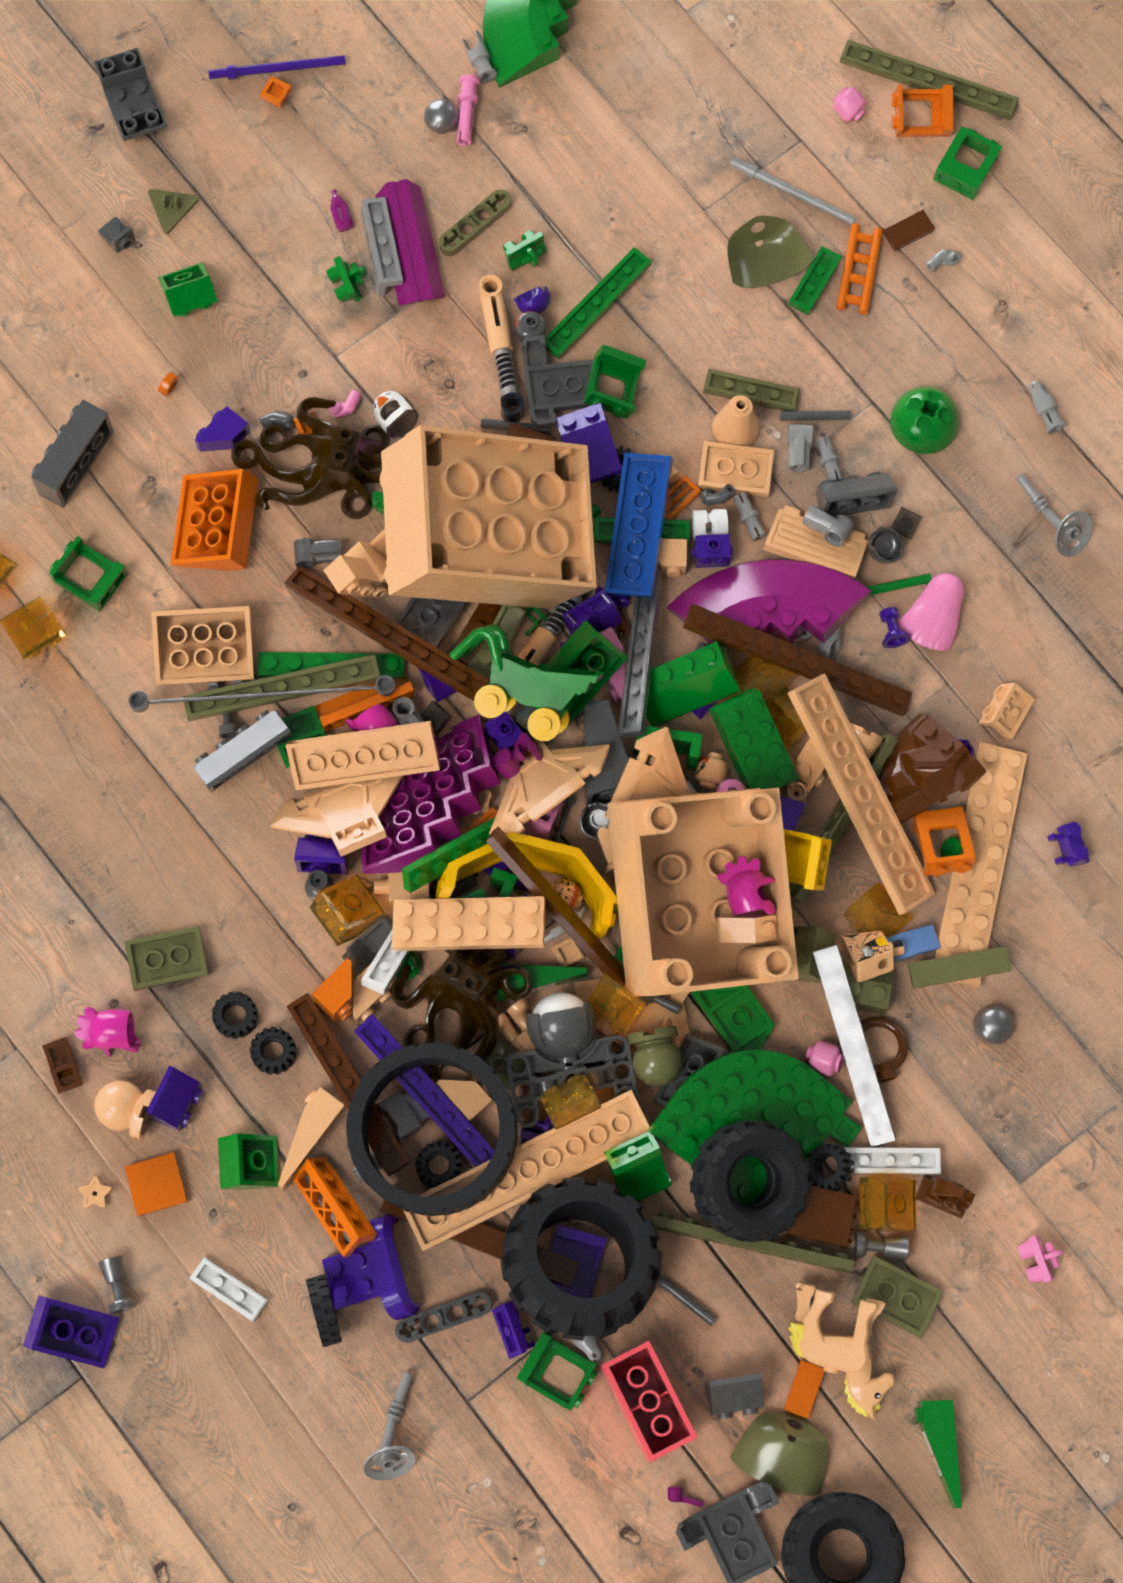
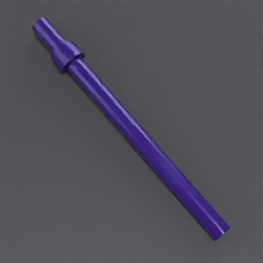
(232, 71)

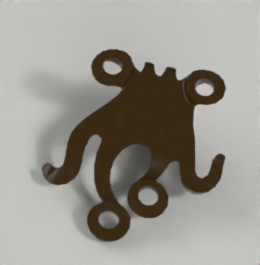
(338, 461)
(469, 986)

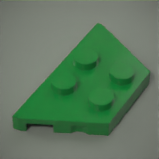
(736, 1016)

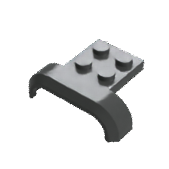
(552, 385)
(734, 1533)

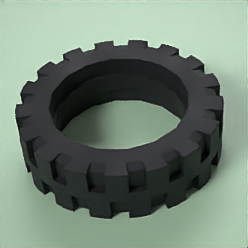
(323, 1310)

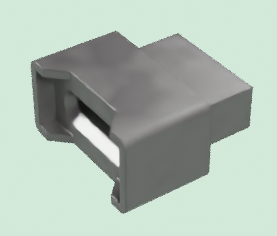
(402, 1114)

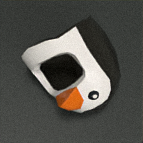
(395, 413)

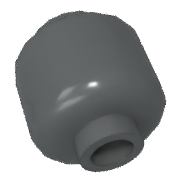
(530, 324)

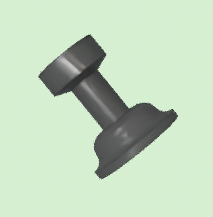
(316, 882)

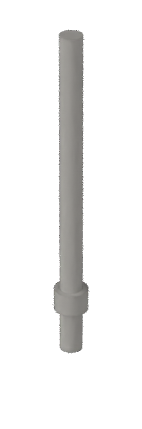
(752, 171)

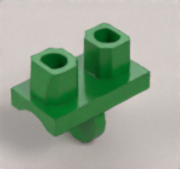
(525, 251)
(342, 271)

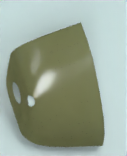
(777, 259)
(775, 1460)

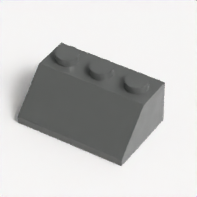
(856, 494)
(694, 1054)

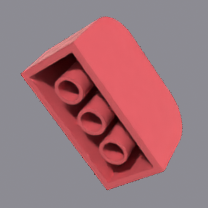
(648, 1402)

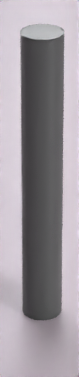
(814, 415)
(504, 425)
(686, 1300)

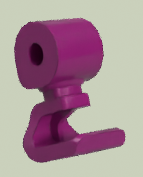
(508, 761)

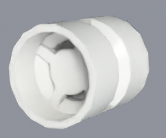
(718, 522)

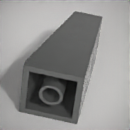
(601, 729)

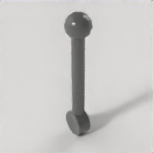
(570, 801)

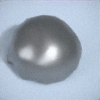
(441, 116)
(885, 545)
(592, 818)
(994, 1025)

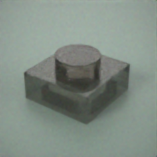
(906, 523)
(437, 715)
(360, 956)

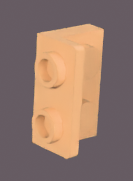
(1007, 709)
(810, 767)

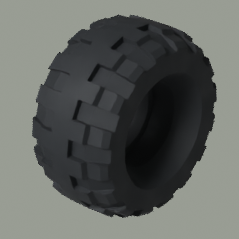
(784, 1188)
(843, 1511)

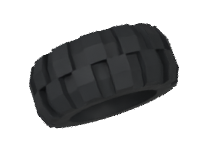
(613, 1213)

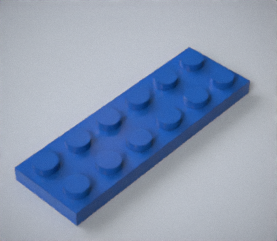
(638, 525)

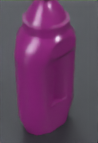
(340, 213)

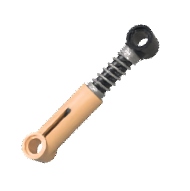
(501, 346)
(545, 636)

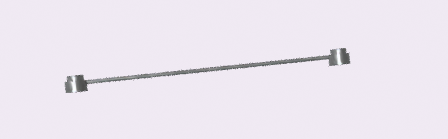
(139, 701)

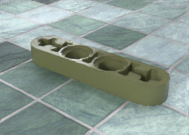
(473, 221)

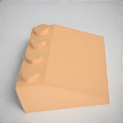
(203, 645)

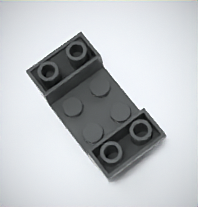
(130, 94)

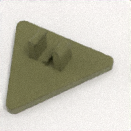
(171, 207)

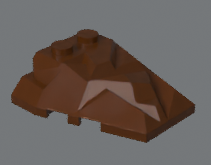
(926, 768)

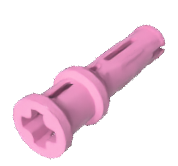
(467, 101)

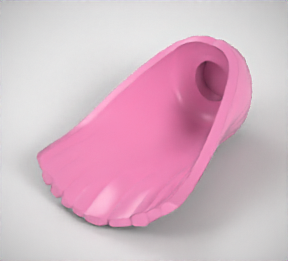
(936, 613)

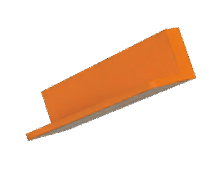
(350, 705)

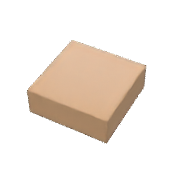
(567, 953)

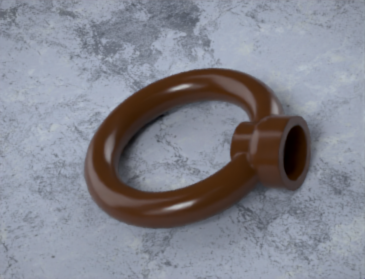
(887, 1070)

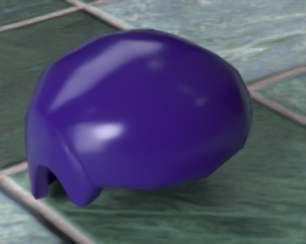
(534, 300)

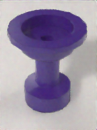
(895, 636)

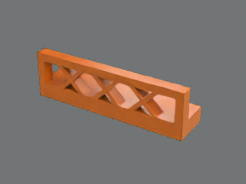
(336, 1200)

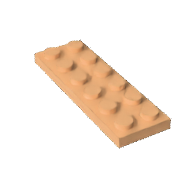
(363, 755)
(468, 923)

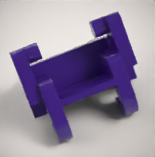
(1070, 845)

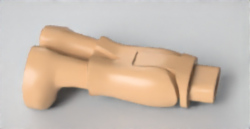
(518, 1014)

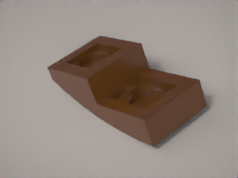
(62, 1065)

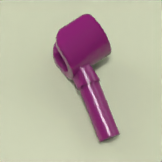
(675, 1495)

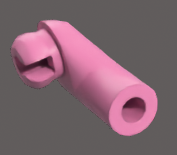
(348, 407)

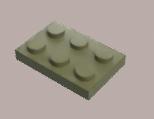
(166, 958)
(906, 1297)

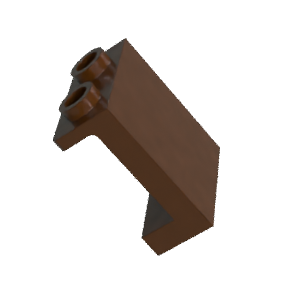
(826, 1218)

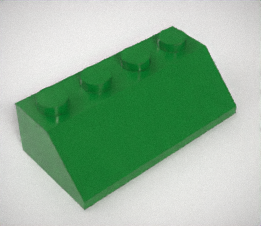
(588, 651)
(690, 683)

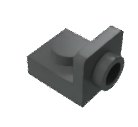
(117, 234)

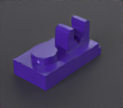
(510, 1330)

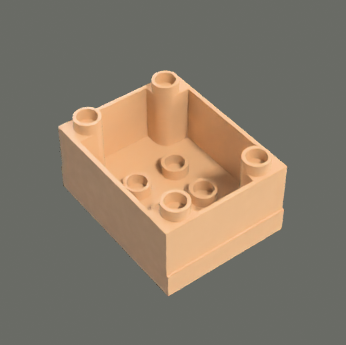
(487, 518)
(671, 896)

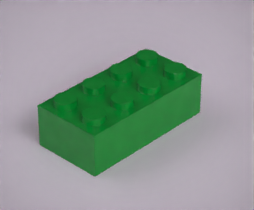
(753, 741)

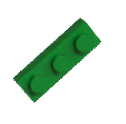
(815, 280)

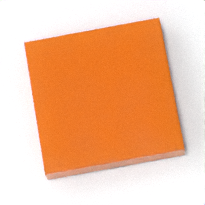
(156, 1184)

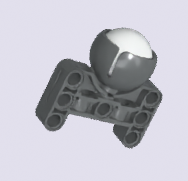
(563, 1033)

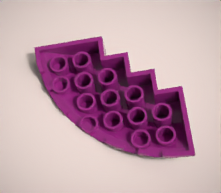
(777, 597)
(429, 804)

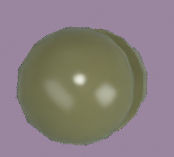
(656, 1057)

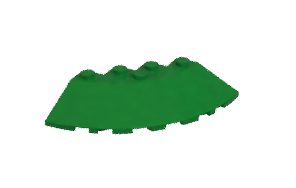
(523, 35)

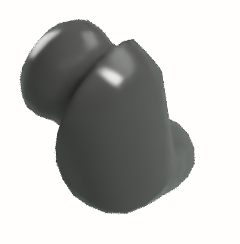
(278, 417)
(720, 497)

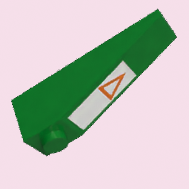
(544, 977)
(939, 1433)

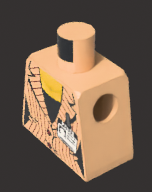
(870, 954)

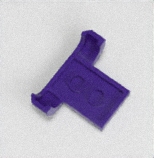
(371, 1274)

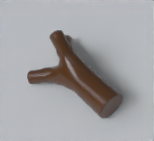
(624, 626)

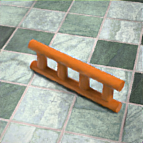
(871, 261)

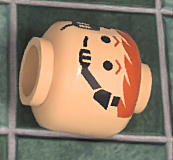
(711, 770)
(568, 891)

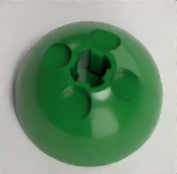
(925, 430)

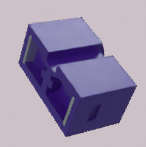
(597, 610)

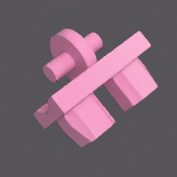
(1034, 1248)

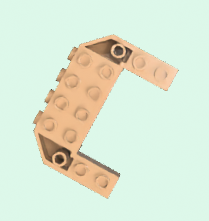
(361, 569)

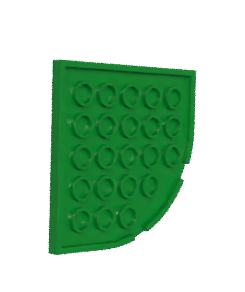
(749, 1088)

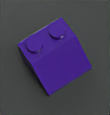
(319, 854)
(175, 1099)

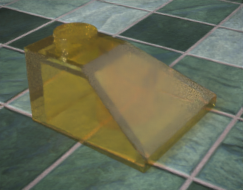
(876, 913)

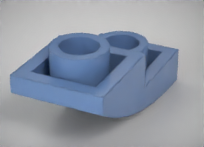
(916, 942)

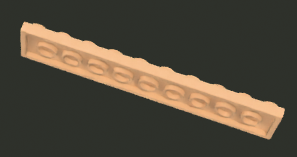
(861, 793)
(990, 820)
(535, 1164)

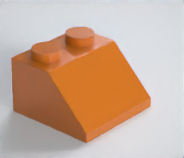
(336, 993)

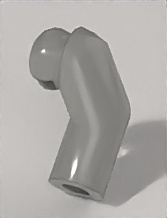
(943, 257)

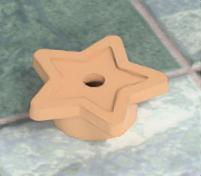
(99, 1199)

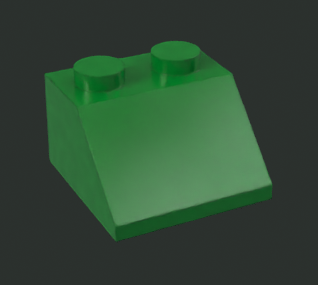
(188, 289)
(248, 1161)

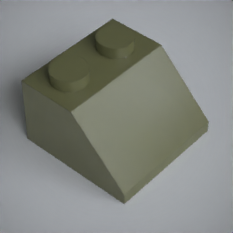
(871, 994)

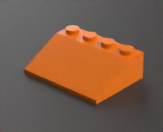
(215, 520)

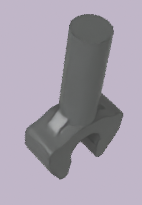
(662, 1001)

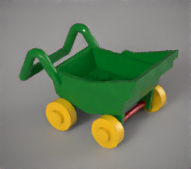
(529, 684)

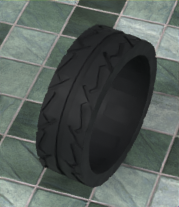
(371, 1087)

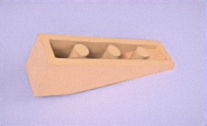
(316, 1121)

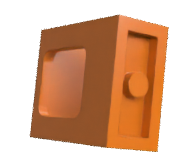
(941, 111)
(943, 820)

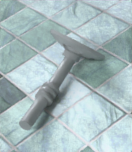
(1064, 529)
(387, 1454)

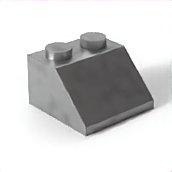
(734, 1395)

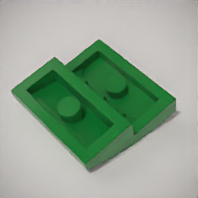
(302, 726)

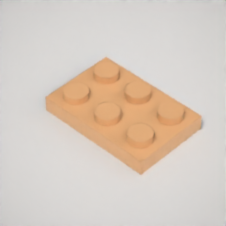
(740, 466)

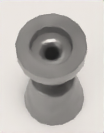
(892, 1247)
(113, 1274)

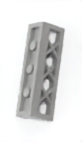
(381, 244)

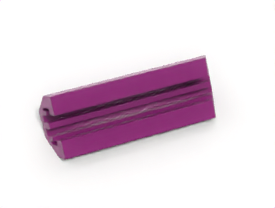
(412, 243)

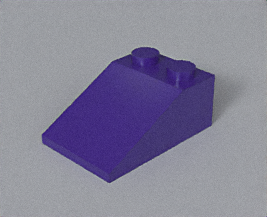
(592, 429)
(71, 1331)

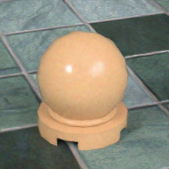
(124, 1107)

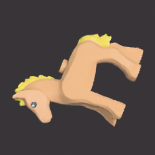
(841, 1351)

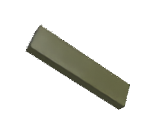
(758, 391)
(959, 967)

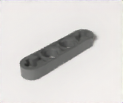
(442, 1314)

